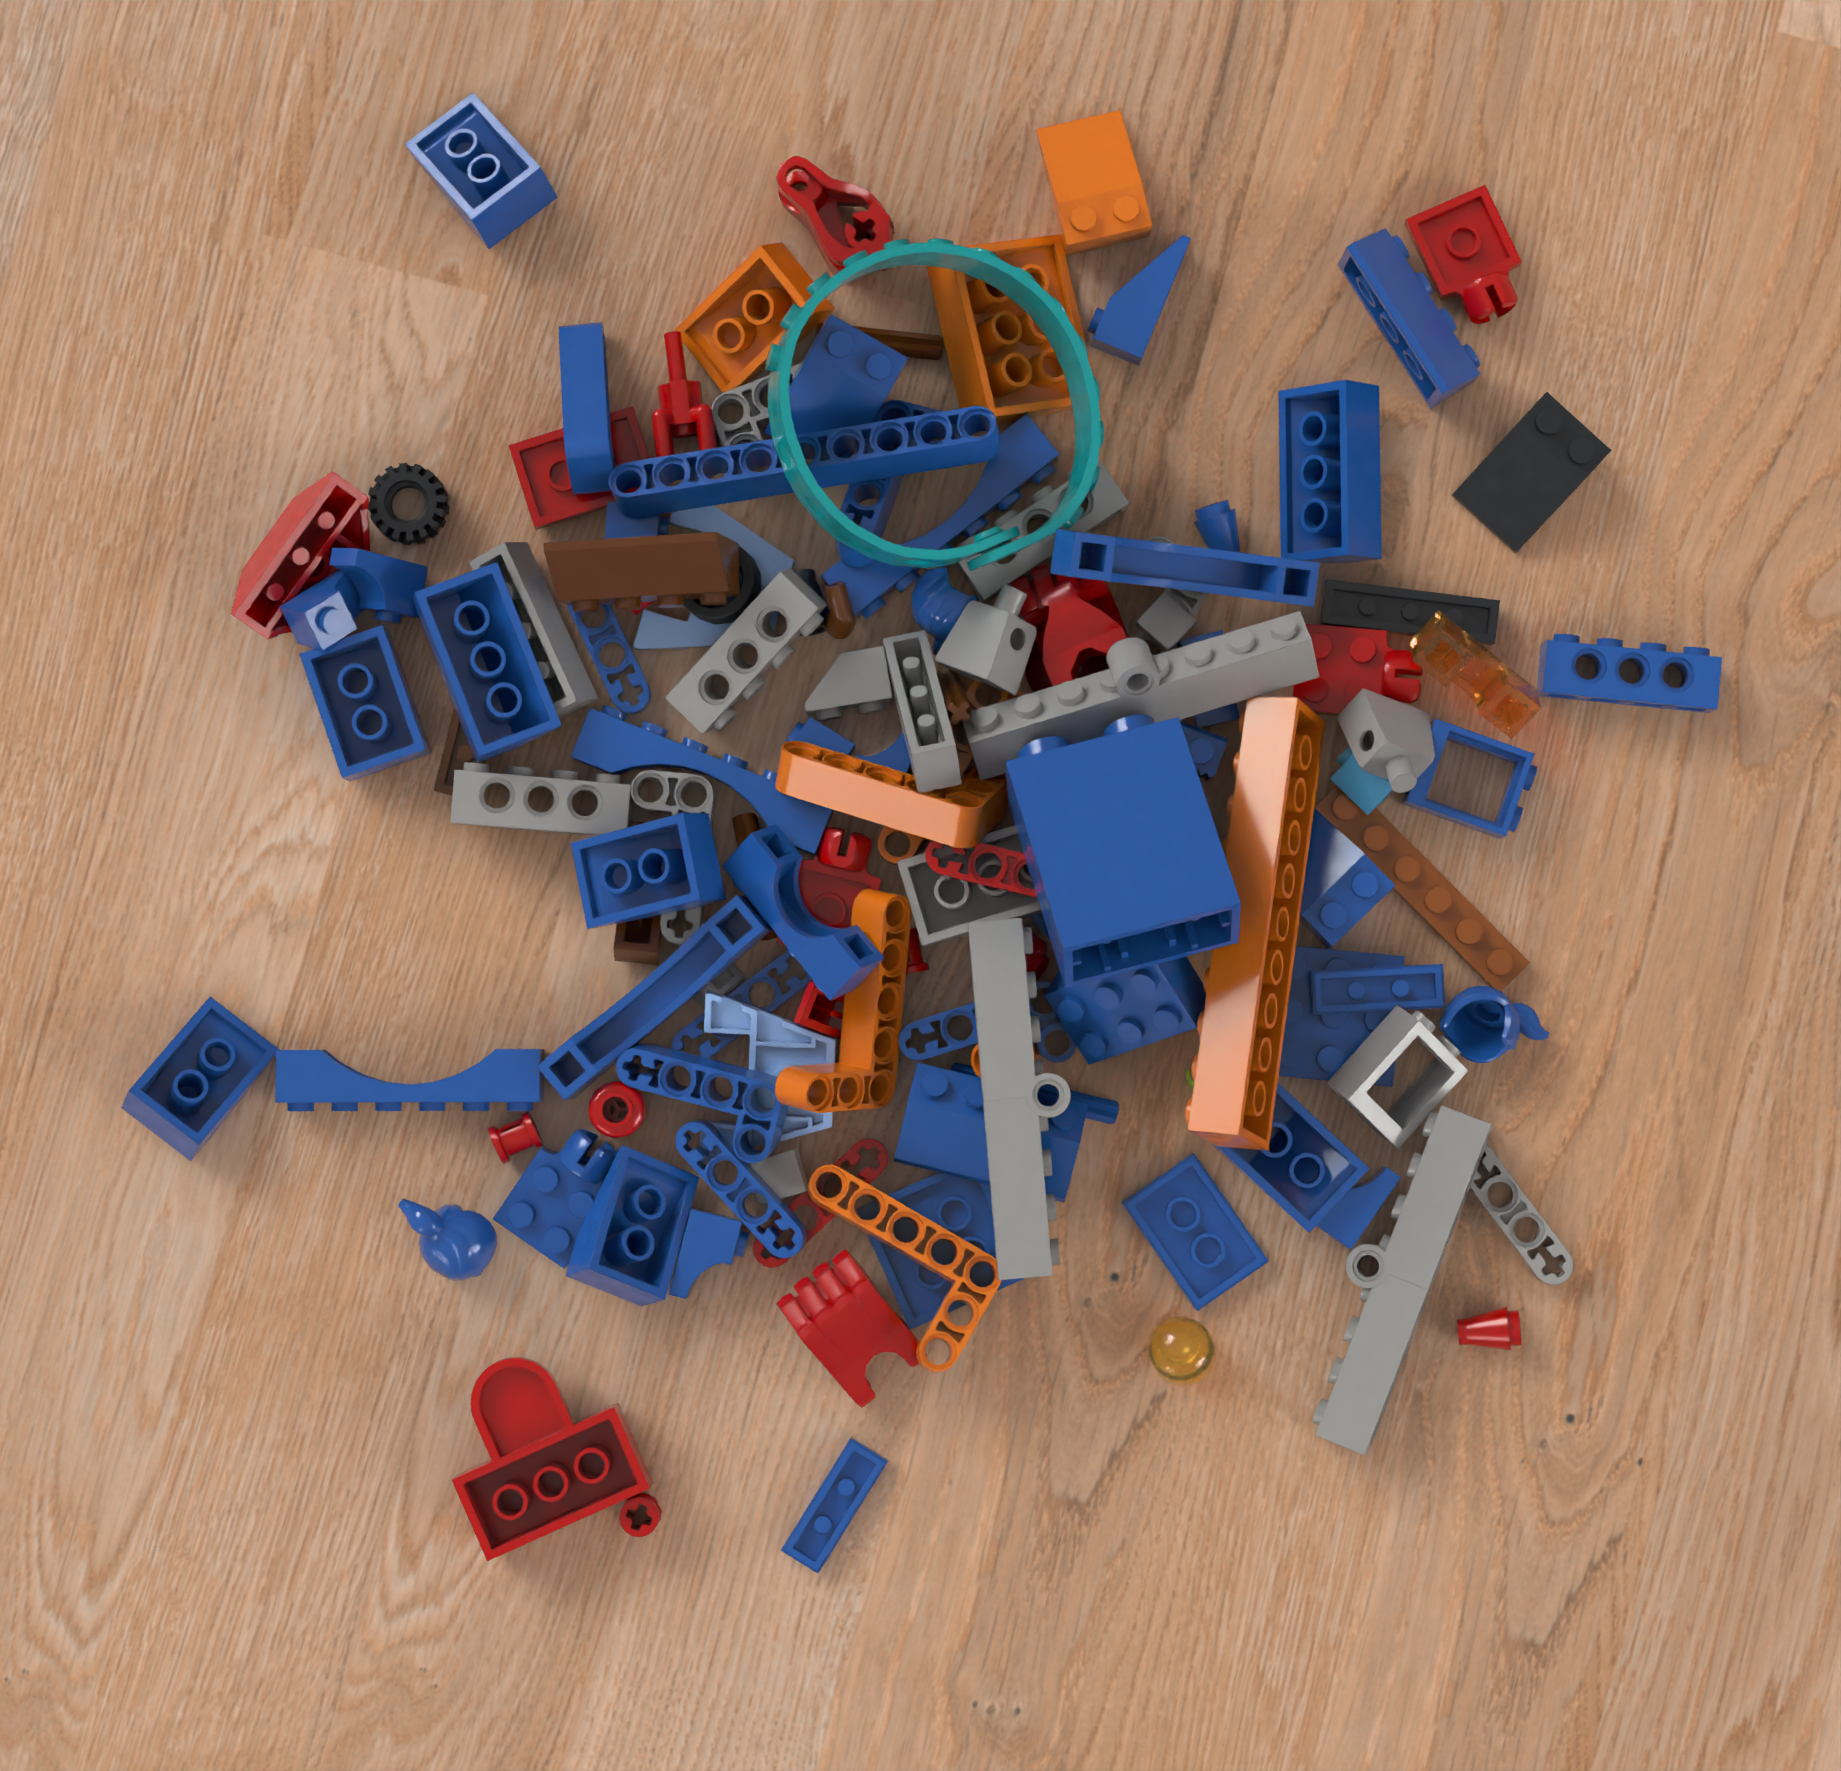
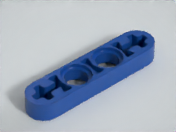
(598, 638)
(742, 995)
(735, 1194)

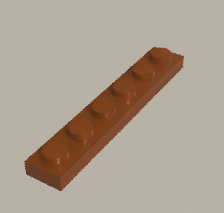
(1426, 890)

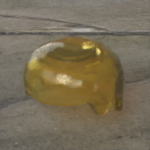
(1182, 1351)

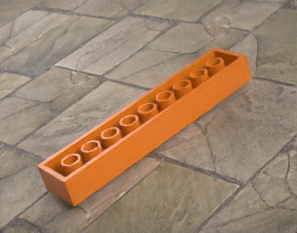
(1252, 979)

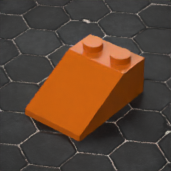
(1094, 183)
(743, 316)

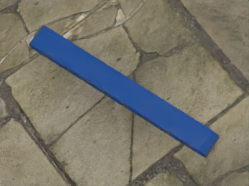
(822, 447)

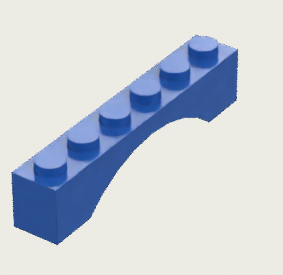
(1021, 459)
(1184, 567)
(620, 747)
(655, 999)
(319, 1077)

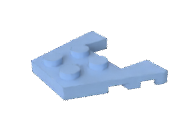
(665, 632)
(773, 1047)

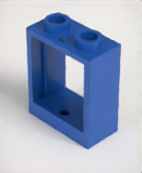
(1520, 778)

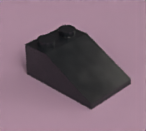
(1531, 472)

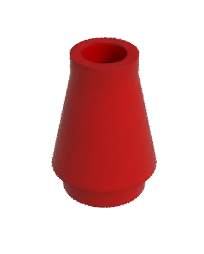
(1491, 1329)

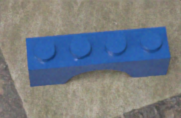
(768, 875)

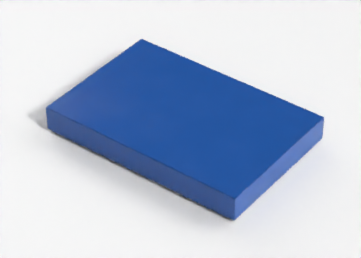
(1195, 1231)

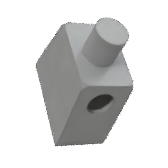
(990, 642)
(1388, 738)

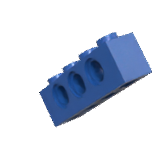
(1698, 669)

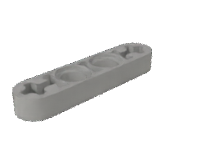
(1516, 1208)

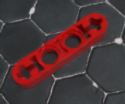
(1006, 879)
(823, 1215)

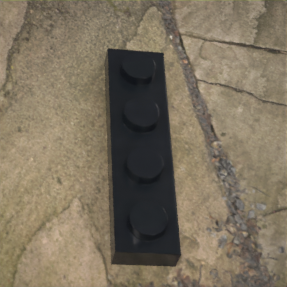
(1405, 609)

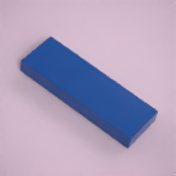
(1377, 989)
(834, 1505)

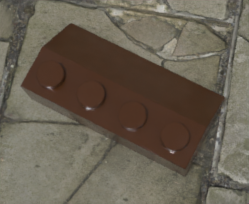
(644, 571)

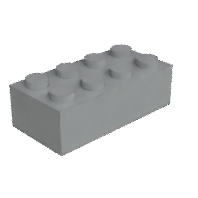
(947, 904)

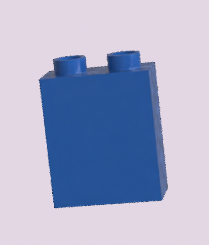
(1122, 849)

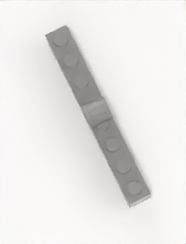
(1159, 685)
(1010, 1098)
(1404, 1278)

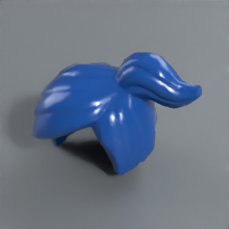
(937, 605)
(1487, 1025)
(452, 1240)

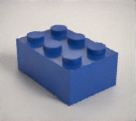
(365, 703)
(1129, 1008)

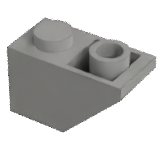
(852, 681)

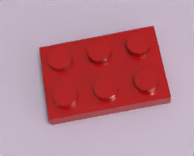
(546, 477)

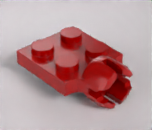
(1468, 253)
(1353, 661)
(834, 879)

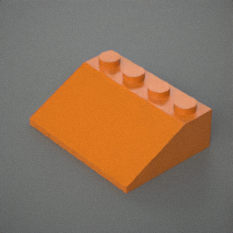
(994, 344)

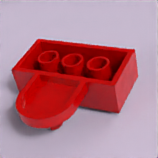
(542, 1462)

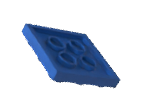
(1322, 1043)
(955, 1205)

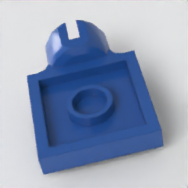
(556, 1195)

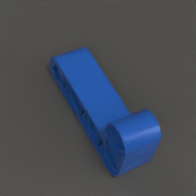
(586, 407)
(884, 490)
(1048, 1023)
(704, 1092)

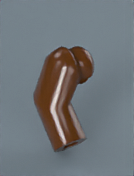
(840, 618)

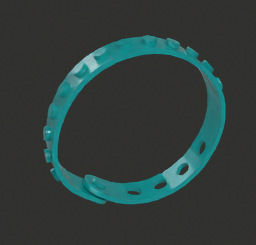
(1045, 312)

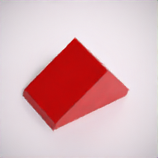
(819, 1012)

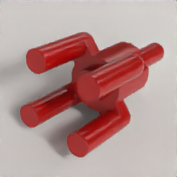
(681, 405)

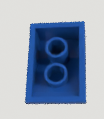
(482, 170)
(841, 379)
(648, 870)
(1338, 883)
(199, 1078)
(1304, 1166)
(634, 1228)

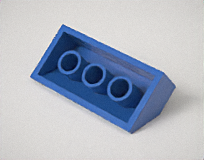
(1409, 317)
(1330, 472)
(486, 662)
(947, 1129)

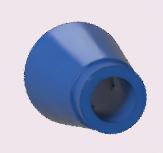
(1218, 526)

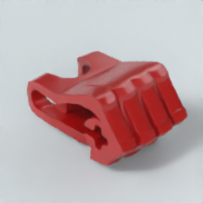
(819, 212)
(1071, 620)
(847, 1323)

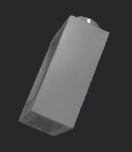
(1378, 1054)

